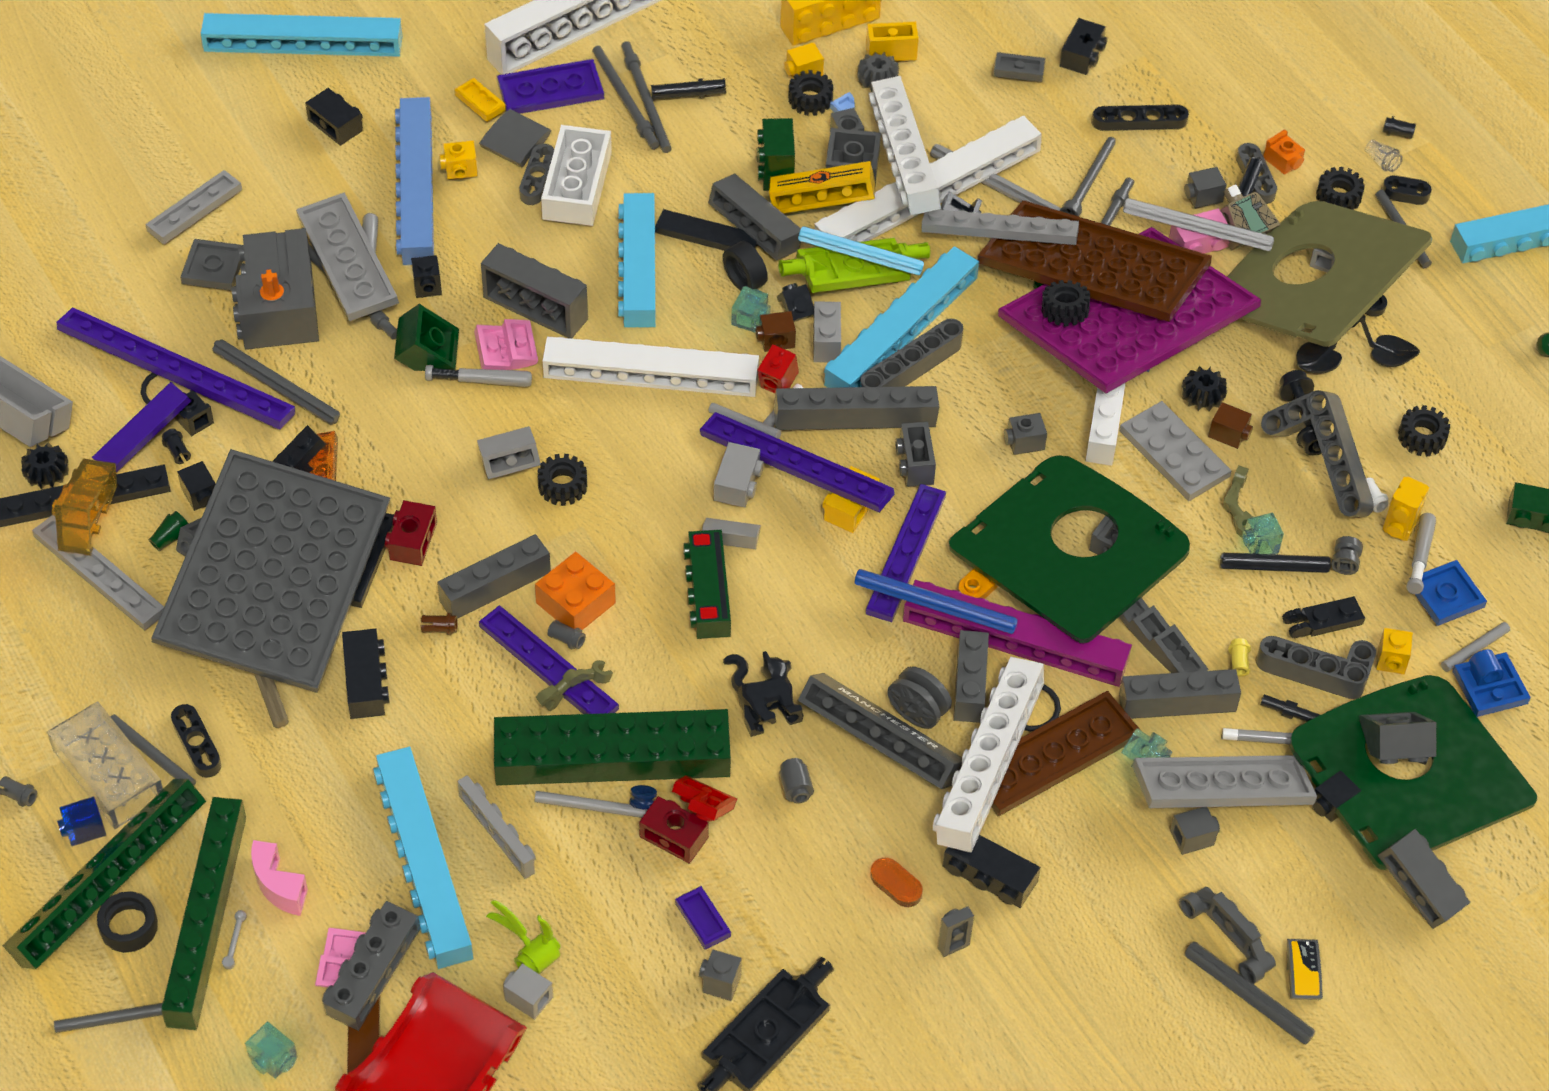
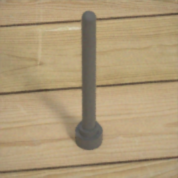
(1074, 205)

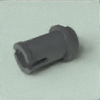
(573, 637)
(17, 791)

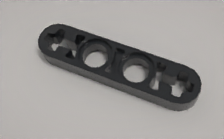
(1140, 120)

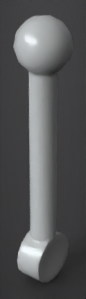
(228, 961)

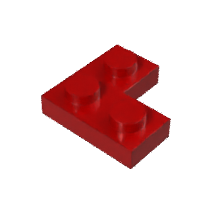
(703, 799)

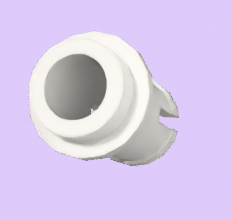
(1380, 499)

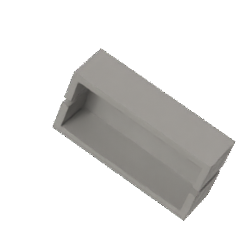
(30, 407)

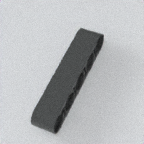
(916, 356)

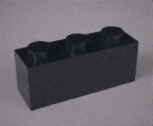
(365, 673)
(994, 870)

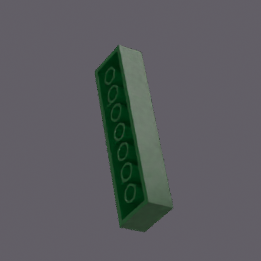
(611, 747)

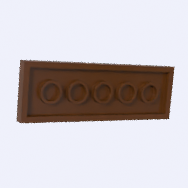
(1063, 749)

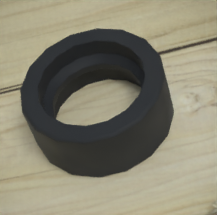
(744, 266)
(117, 904)

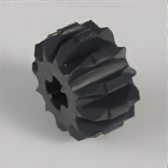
(1204, 388)
(44, 465)

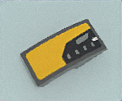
(1304, 969)

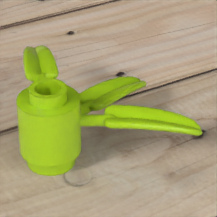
(537, 953)

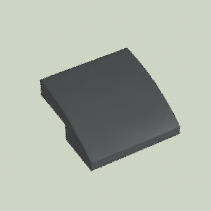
(514, 137)

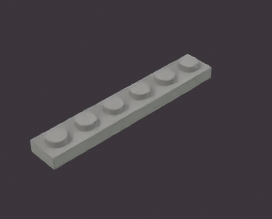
(1001, 226)
(104, 578)

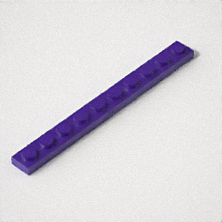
(176, 368)

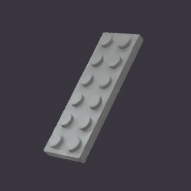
(347, 256)
(1223, 781)

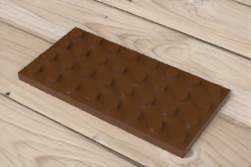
(1109, 261)

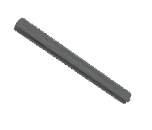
(276, 382)

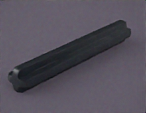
(1275, 562)

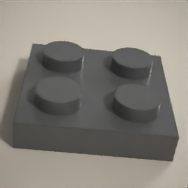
(212, 264)

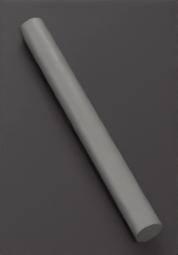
(588, 804)

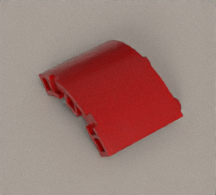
(438, 1044)

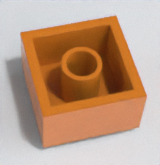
(575, 592)

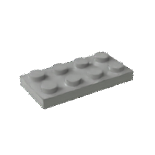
(1175, 450)

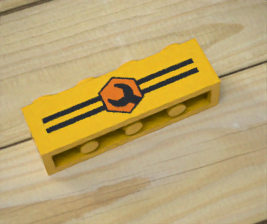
(822, 187)

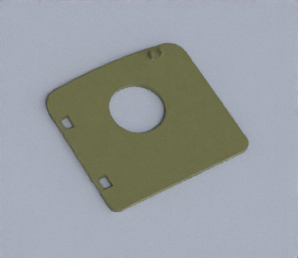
(1368, 260)

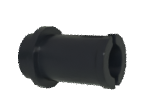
(1399, 127)
(173, 441)

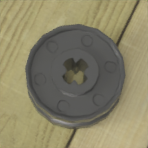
(919, 697)

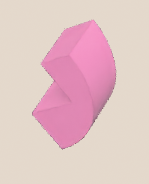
(280, 888)

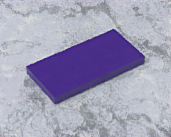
(551, 87)

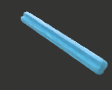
(861, 250)

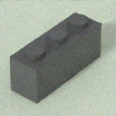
(971, 676)
(1424, 878)

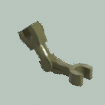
(1231, 500)
(554, 694)

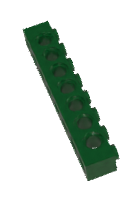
(104, 874)

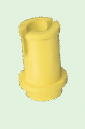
(1239, 652)

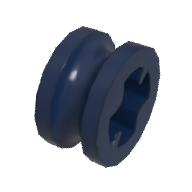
(642, 796)

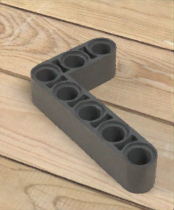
(1329, 444)

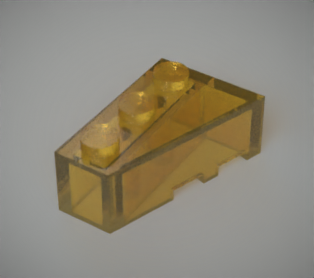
(82, 503)

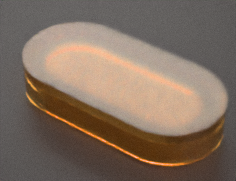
(896, 882)

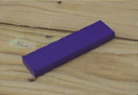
(143, 426)

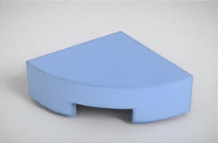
(843, 103)

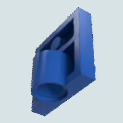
(1491, 683)

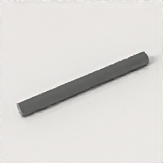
(1396, 217)
(151, 751)
(107, 1018)

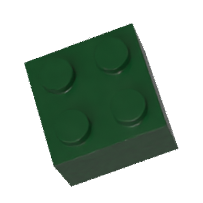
(777, 149)

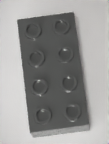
(534, 291)

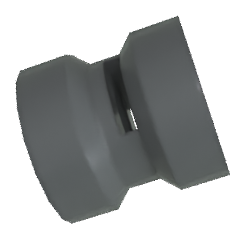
(1347, 555)

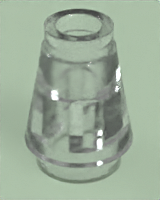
(1385, 156)

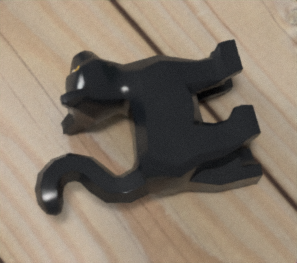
(763, 696)

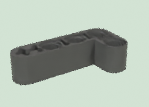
(1283, 659)

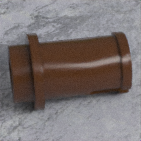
(441, 623)

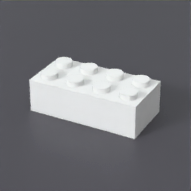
(576, 175)

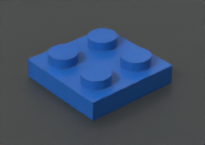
(1449, 593)

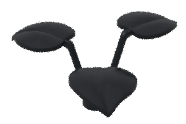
(1387, 351)

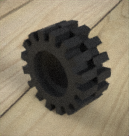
(806, 102)
(1343, 180)
(1065, 302)
(1426, 419)
(560, 467)

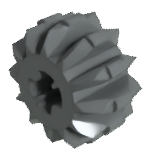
(876, 68)

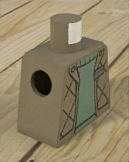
(1247, 213)

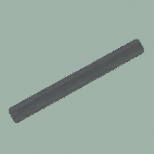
(1250, 992)

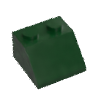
(426, 340)

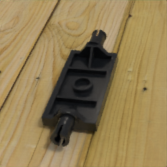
(767, 1029)

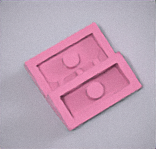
(506, 345)
(337, 949)

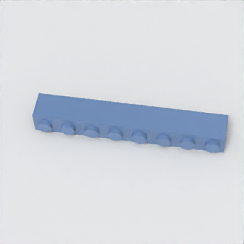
(415, 179)

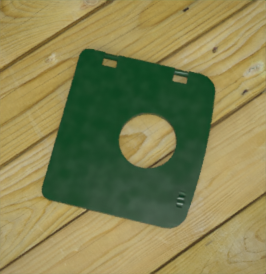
(1069, 590)
(1462, 793)

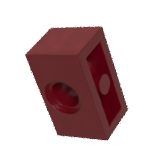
(411, 532)
(682, 842)

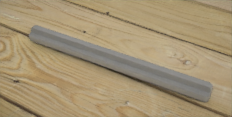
(1001, 184)
(1198, 224)

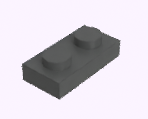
(1019, 67)
(955, 931)

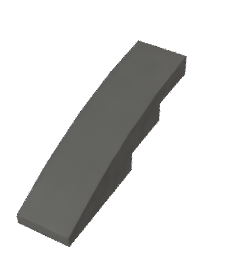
(1161, 640)

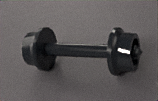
(1295, 385)

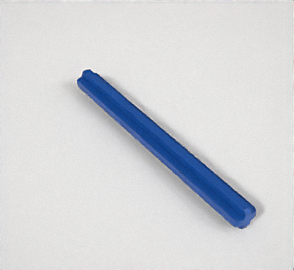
(936, 601)

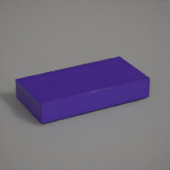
(703, 917)

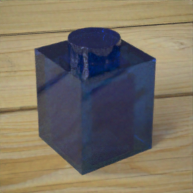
(81, 821)

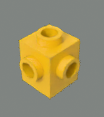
(459, 160)

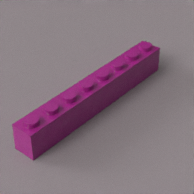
(1033, 639)

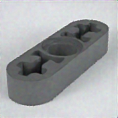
(1244, 153)
(538, 182)

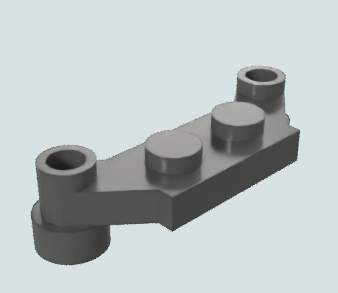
(1234, 926)

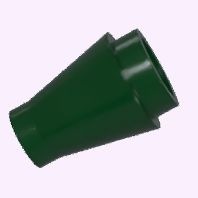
(168, 531)

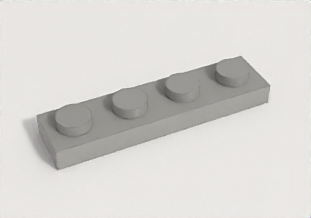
(193, 207)
(491, 819)

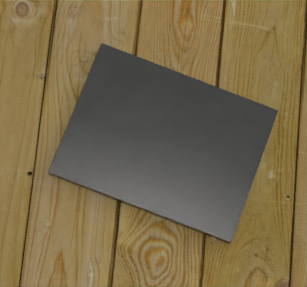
(272, 571)

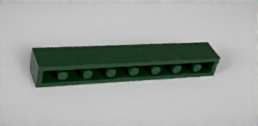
(204, 914)

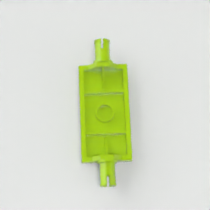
(833, 270)

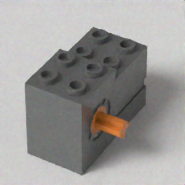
(275, 290)

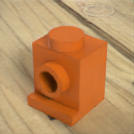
(1284, 152)

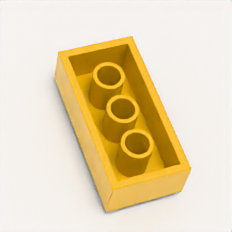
(818, 18)

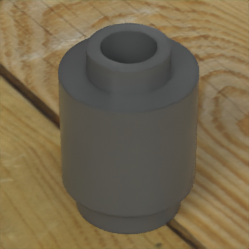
(796, 780)

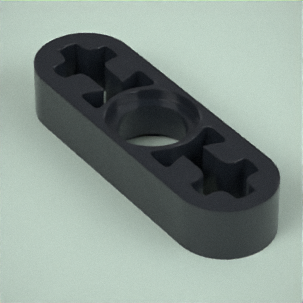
(197, 729)

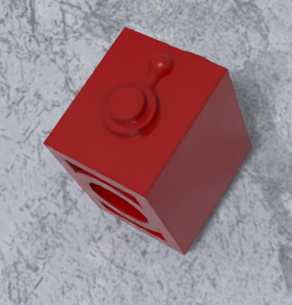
(778, 369)

